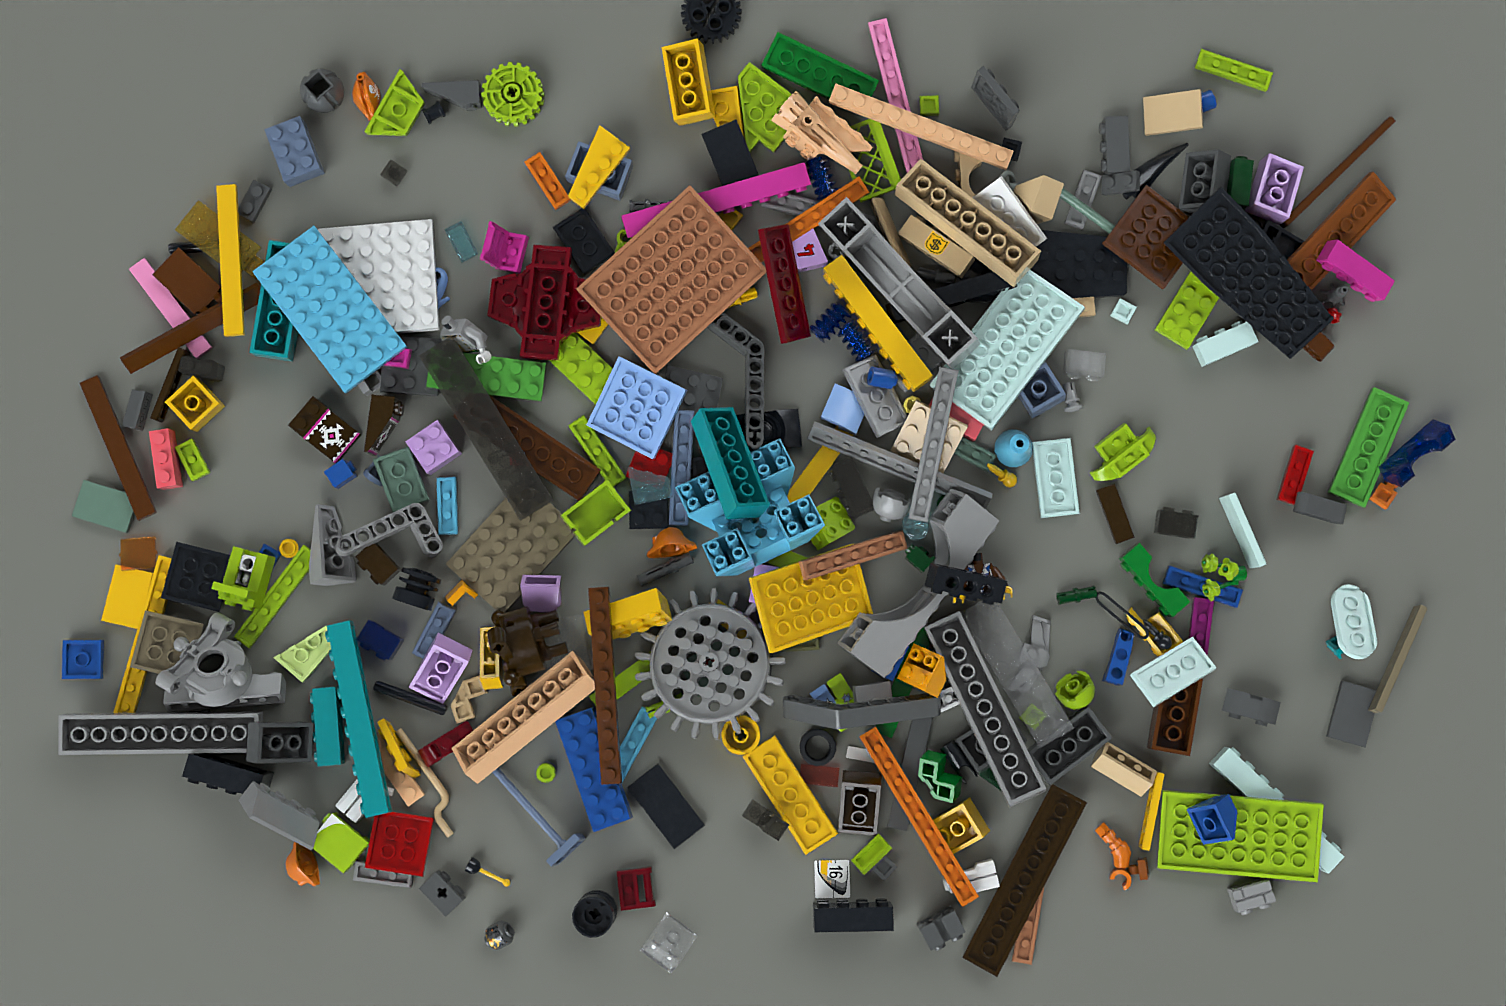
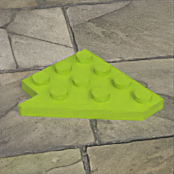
(760, 101)

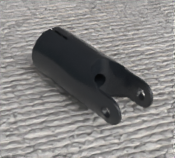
(956, 758)

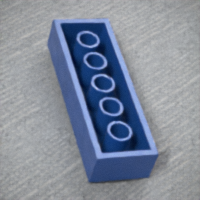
(603, 803)

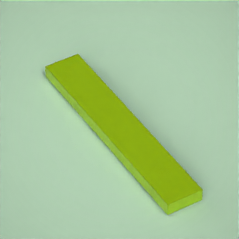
(275, 598)

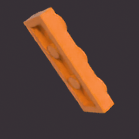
(547, 181)

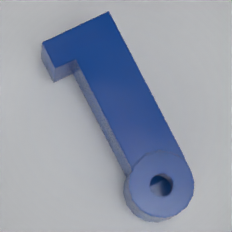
(1119, 657)

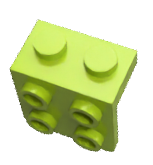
(836, 523)

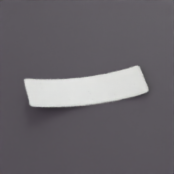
(858, 754)

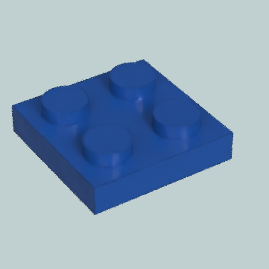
(82, 659)

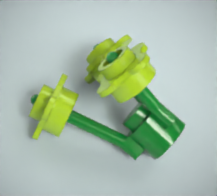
(1228, 569)

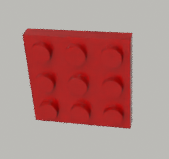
(399, 843)

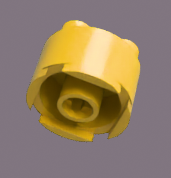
(747, 743)

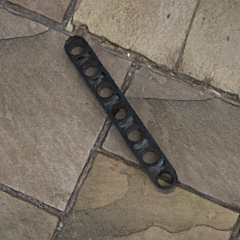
(962, 292)

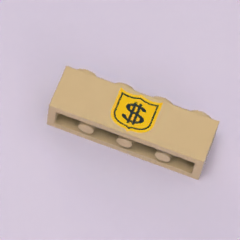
(936, 246)

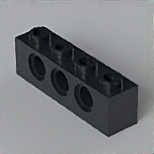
(938, 575)

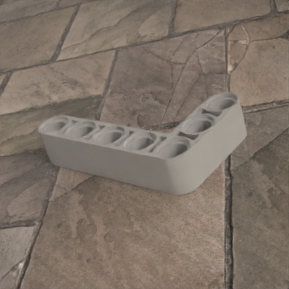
(391, 528)

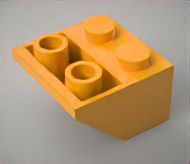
(924, 670)

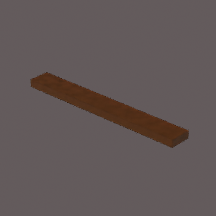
(1338, 171)
(184, 333)
(118, 448)

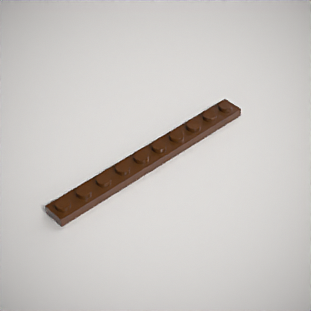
(605, 685)

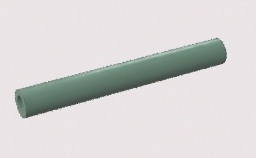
(1086, 211)

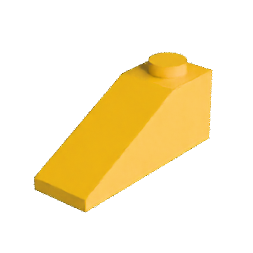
(490, 664)

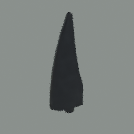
(1153, 168)

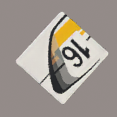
(832, 879)

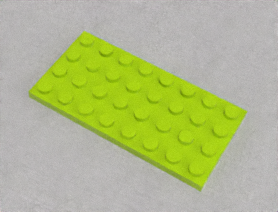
(1270, 838)

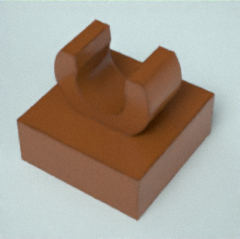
(1140, 868)

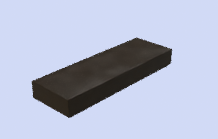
(1115, 514)

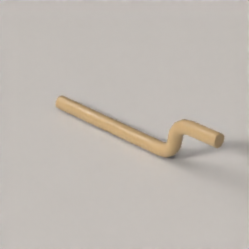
(434, 780)

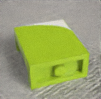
(339, 842)

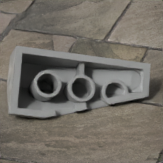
(325, 564)

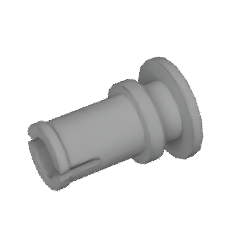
(1071, 398)

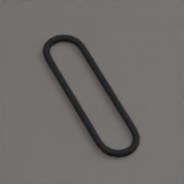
(1126, 612)

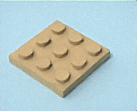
(912, 436)

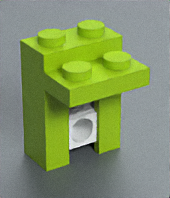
(239, 574)

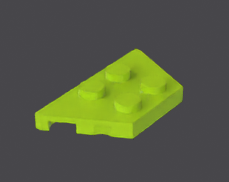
(397, 109)

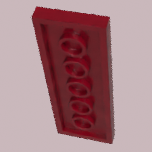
(784, 283)

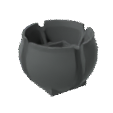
(329, 98)

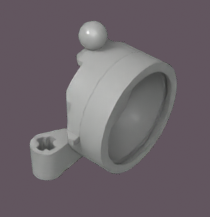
(209, 688)

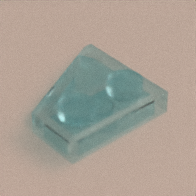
(648, 486)

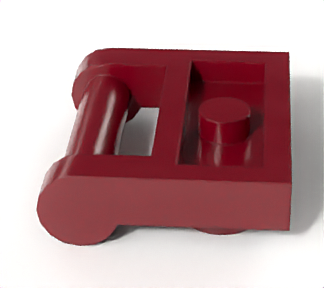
(629, 888)

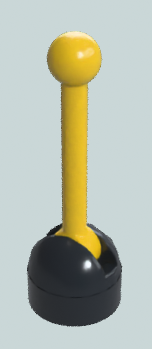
(475, 867)

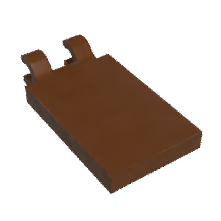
(188, 281)

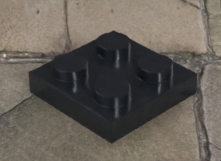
(648, 515)

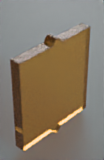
(138, 553)

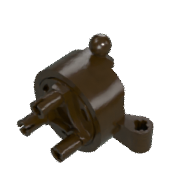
(521, 643)

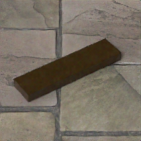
(169, 386)

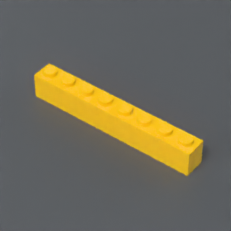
(877, 323)

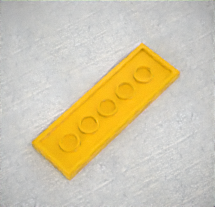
(790, 795)

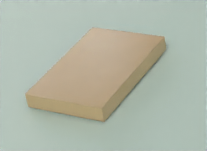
(1173, 112)

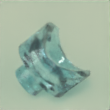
(910, 526)

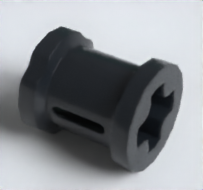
(433, 112)

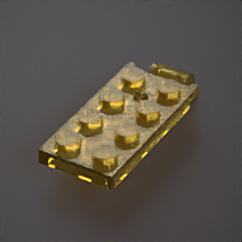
(201, 229)

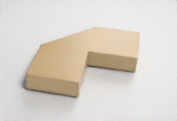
(461, 705)

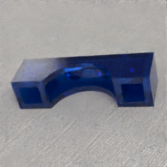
(1431, 438)

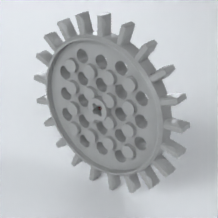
(667, 684)

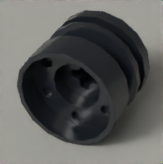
(416, 588)
(585, 919)

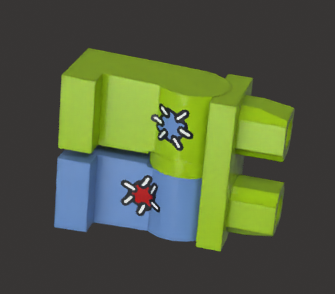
(840, 690)

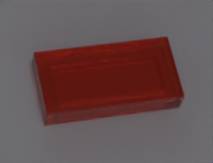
(820, 775)

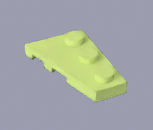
(305, 655)

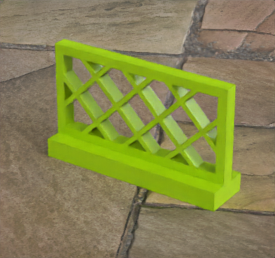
(886, 158)

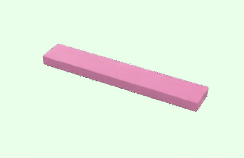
(167, 304)

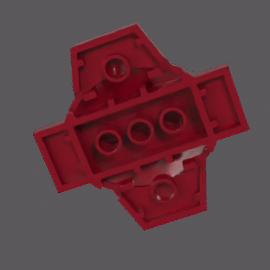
(542, 303)

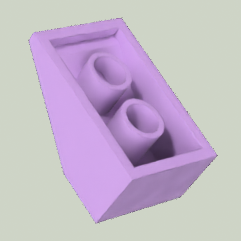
(441, 668)

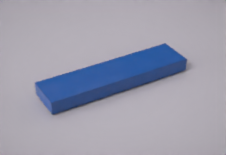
(1193, 584)

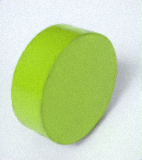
(546, 772)

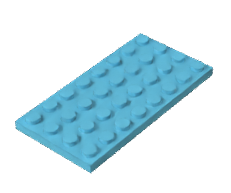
(329, 309)

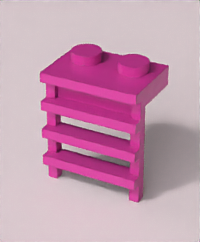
(504, 249)

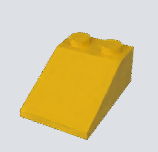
(961, 825)

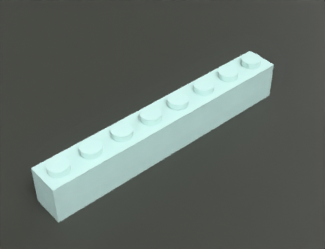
(1250, 784)

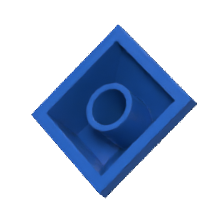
(1214, 819)

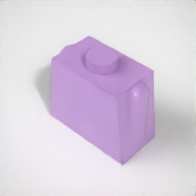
(541, 592)

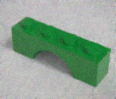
(1137, 562)

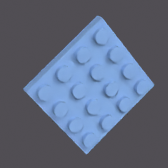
(636, 407)

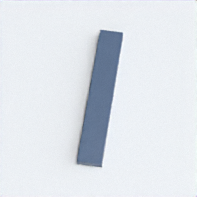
(680, 464)

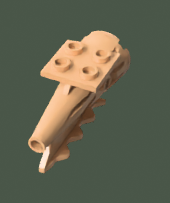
(817, 130)

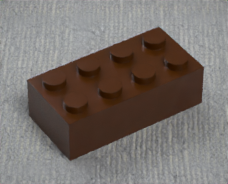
(1175, 721)

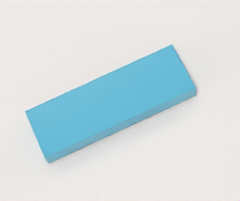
(447, 505)

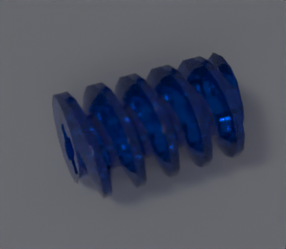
(820, 177)
(830, 321)
(856, 341)

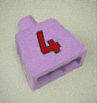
(809, 252)

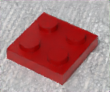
(657, 466)

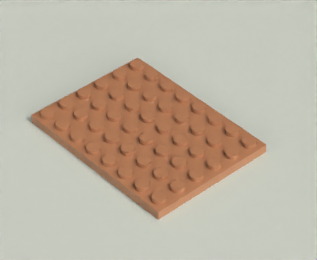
(672, 280)

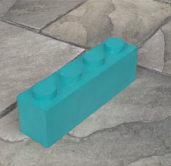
(328, 726)

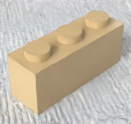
(1124, 769)

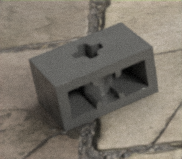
(448, 901)

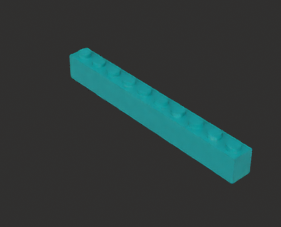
(359, 719)

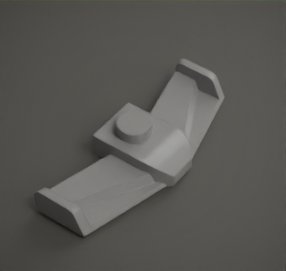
(1039, 642)

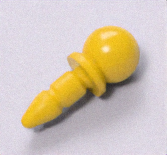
(1008, 479)

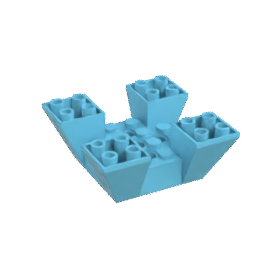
(753, 541)

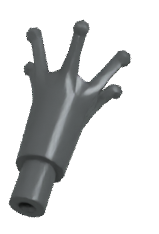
(1335, 294)

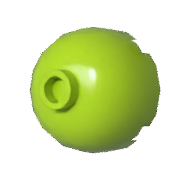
(1075, 690)

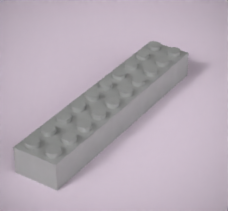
(985, 710)
(154, 732)

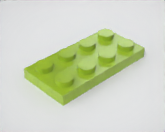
(1187, 312)
(583, 367)

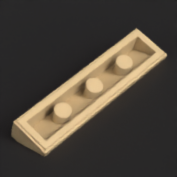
(887, 227)

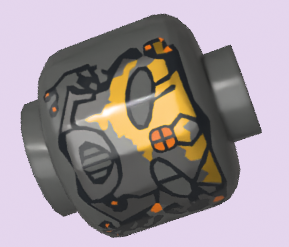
(499, 935)

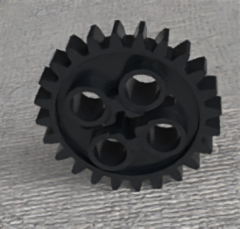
(727, 20)

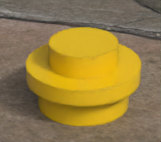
(289, 548)

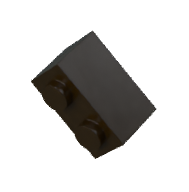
(378, 564)

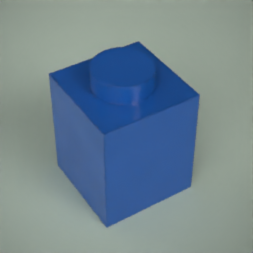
(341, 473)

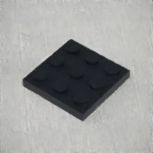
(193, 575)

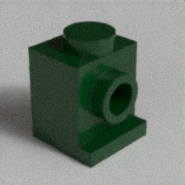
(918, 557)

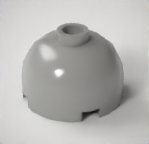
(890, 504)

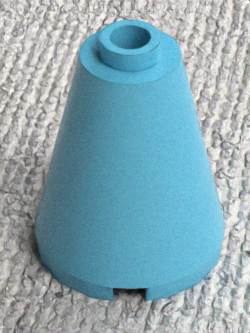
(1007, 450)

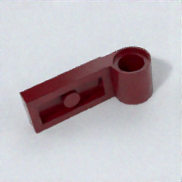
(443, 745)

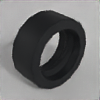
(832, 747)

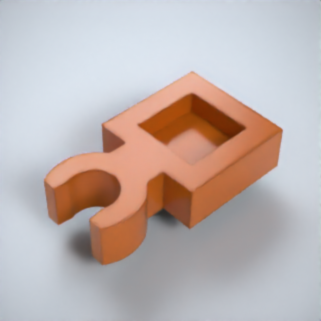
(1384, 494)

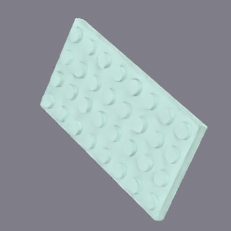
(1015, 342)

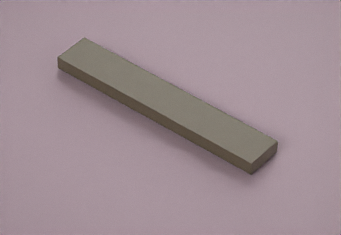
(1397, 659)

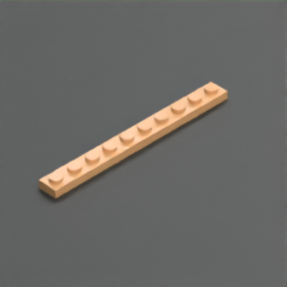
(921, 126)

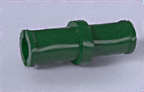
(1076, 595)

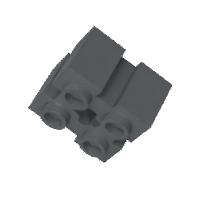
(941, 928)

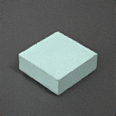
(1123, 311)

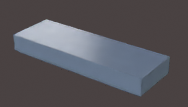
(437, 623)

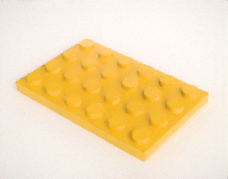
(806, 609)

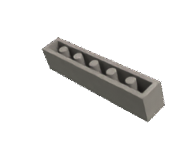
(261, 691)

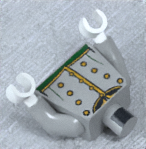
(467, 336)

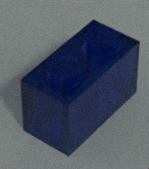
(380, 640)

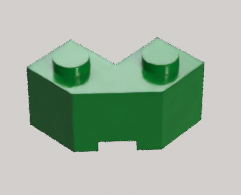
(942, 784)

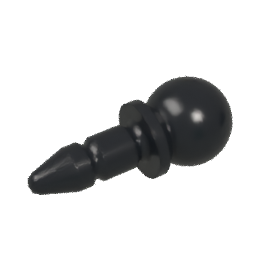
(1163, 641)

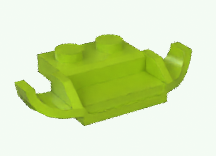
(1122, 452)

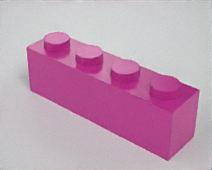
(1355, 270)

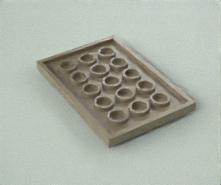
(507, 549)

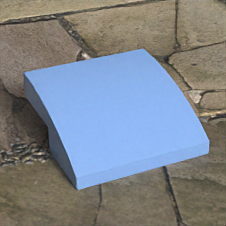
(843, 410)

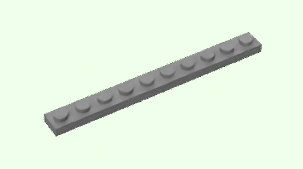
(890, 462)

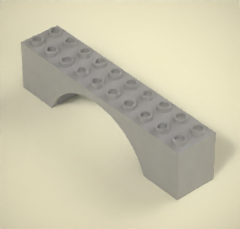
(899, 283)
(959, 532)

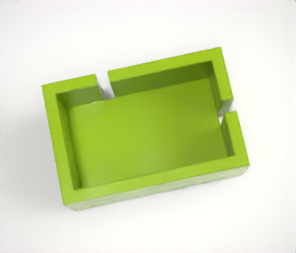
(594, 511)

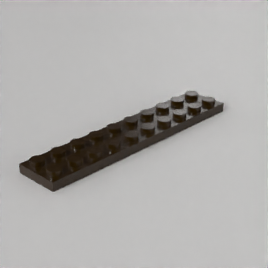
(1024, 880)

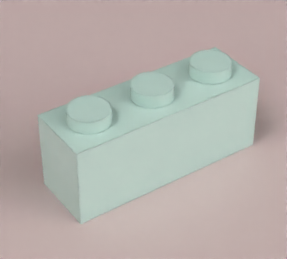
(1224, 343)

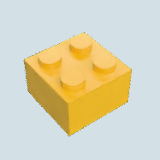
(195, 404)

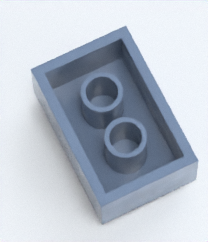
(294, 151)
(614, 185)

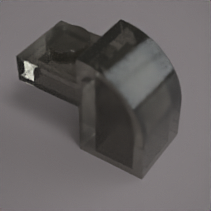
(765, 819)

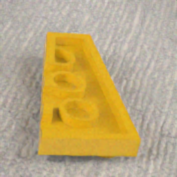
(600, 162)

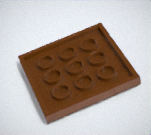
(1141, 234)

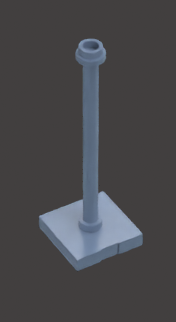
(564, 847)

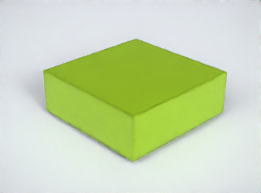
(929, 105)

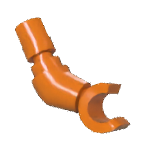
(1120, 851)

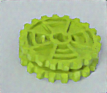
(527, 91)

